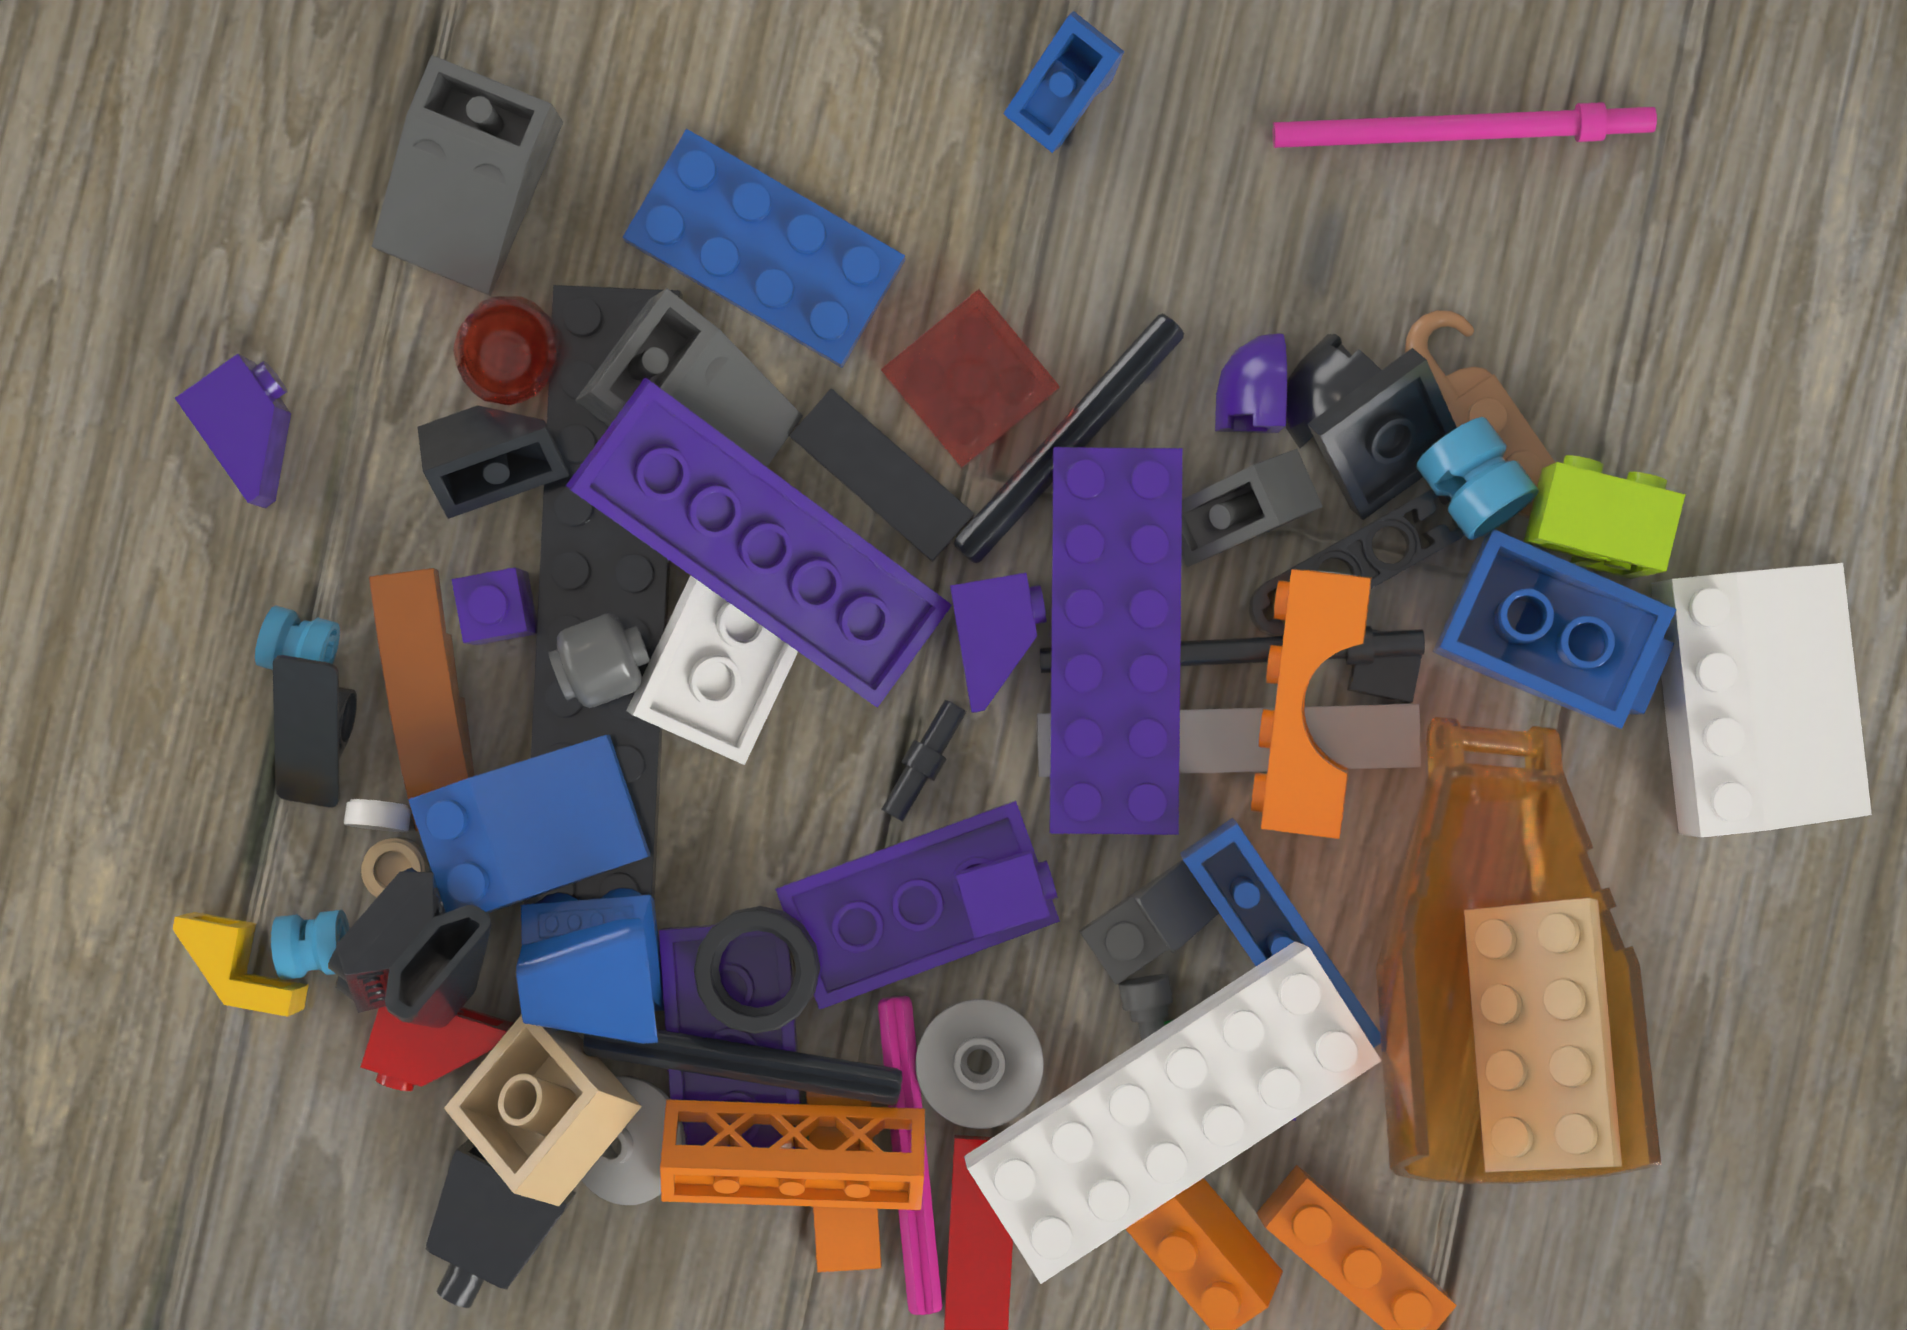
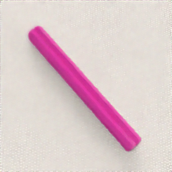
(916, 1226)

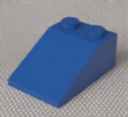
(1554, 629)
(530, 827)

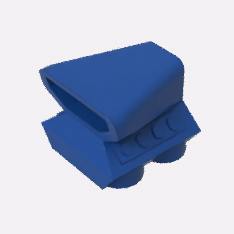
(592, 965)

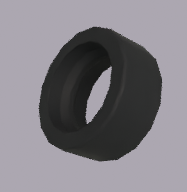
(715, 995)

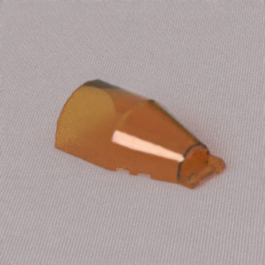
(1486, 843)

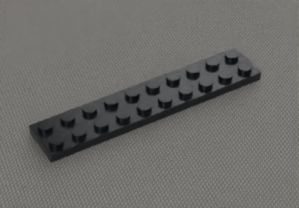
(595, 570)

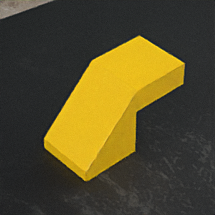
(222, 954)

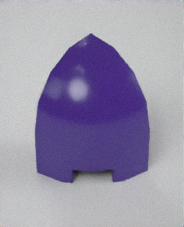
(1254, 387)

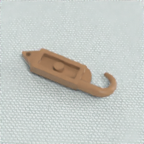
(1477, 394)

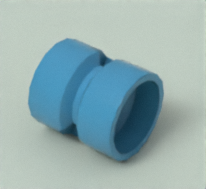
(1477, 478)

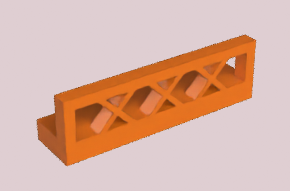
(792, 1175)

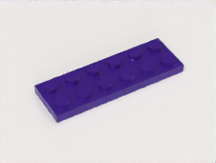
(758, 542)
(1115, 641)

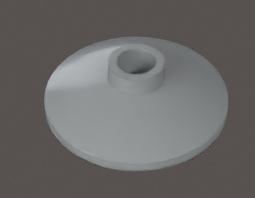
(988, 1096)
(634, 1173)

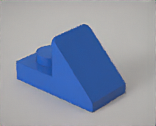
(1064, 82)

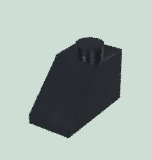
(486, 457)

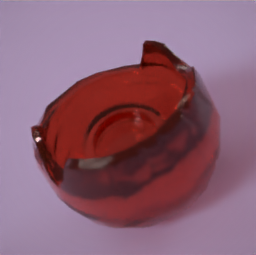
(506, 349)

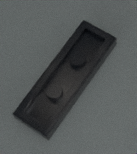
(881, 475)

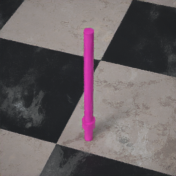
(1585, 123)

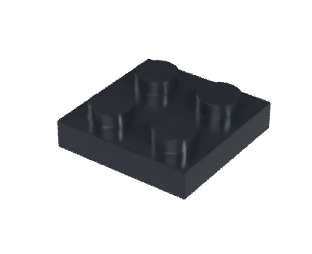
(1382, 432)

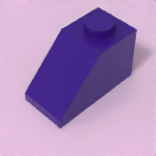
(242, 424)
(995, 630)

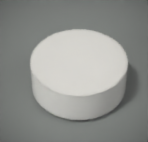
(377, 815)

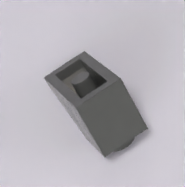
(1246, 506)

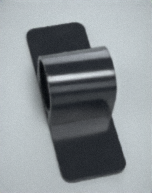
(310, 729)

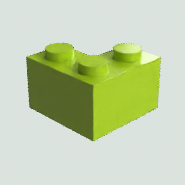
(1605, 519)

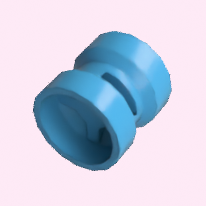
(286, 635)
(306, 944)

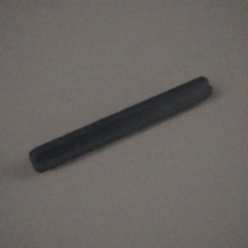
(1073, 431)
(755, 1065)

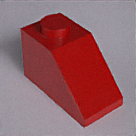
(419, 1054)

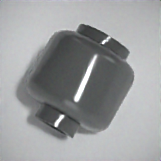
(598, 660)

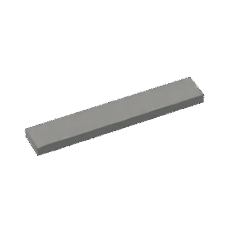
(1230, 738)

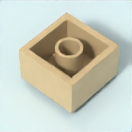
(541, 1110)

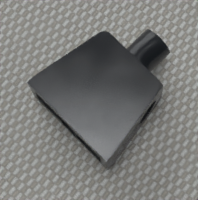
(485, 1228)

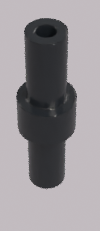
(923, 760)

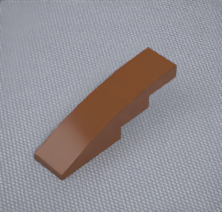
(421, 681)

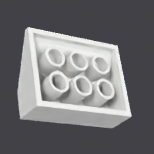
(1762, 701)

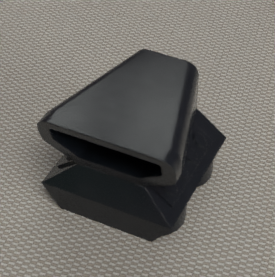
(412, 953)

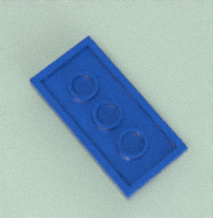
(764, 248)

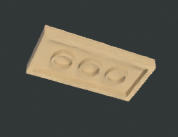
(1542, 1036)

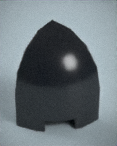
(1321, 381)

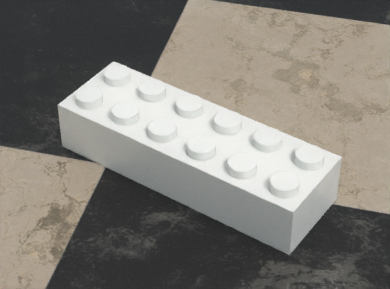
(1171, 1110)

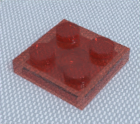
(970, 379)

